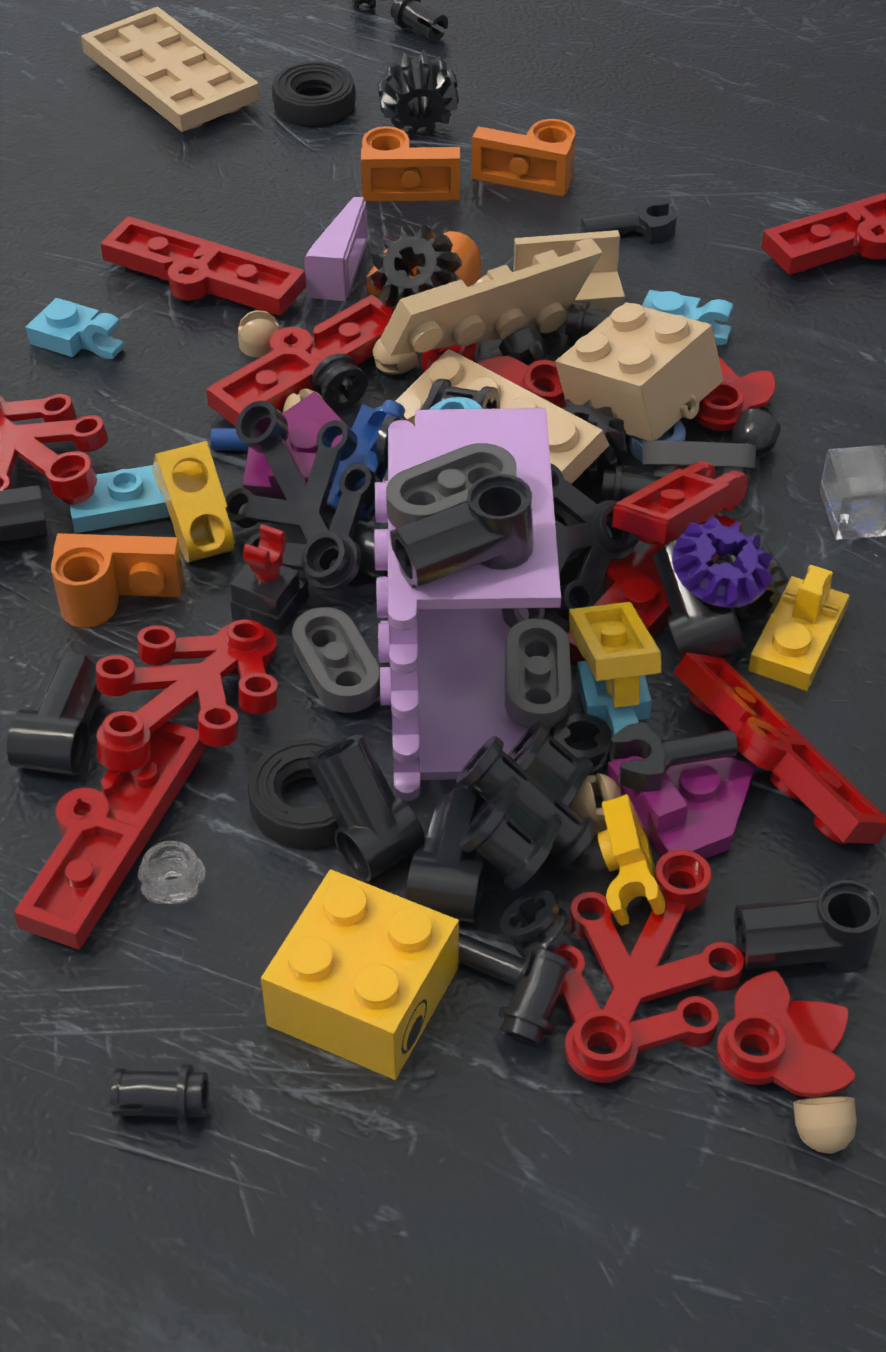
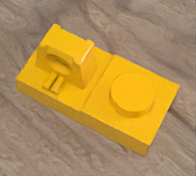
(800, 630)
(615, 648)

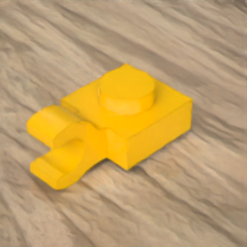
(628, 849)

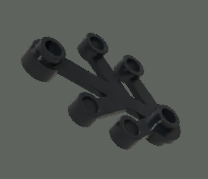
(266, 432)
(589, 534)

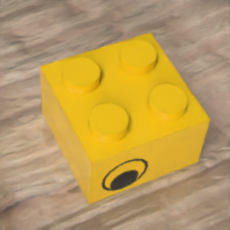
(361, 973)

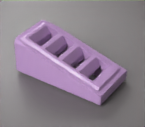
(337, 254)

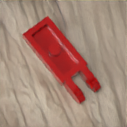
(676, 500)

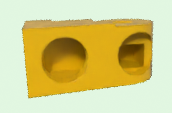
(194, 500)

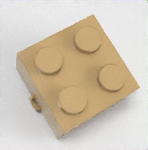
(643, 368)

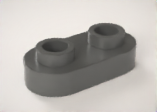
(674, 455)
(443, 481)
(344, 669)
(537, 673)

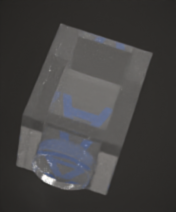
(855, 491)

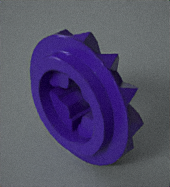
(723, 583)

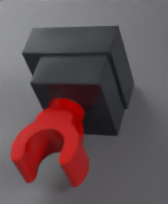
(266, 588)

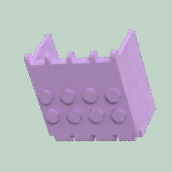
(451, 632)

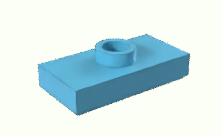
(120, 500)

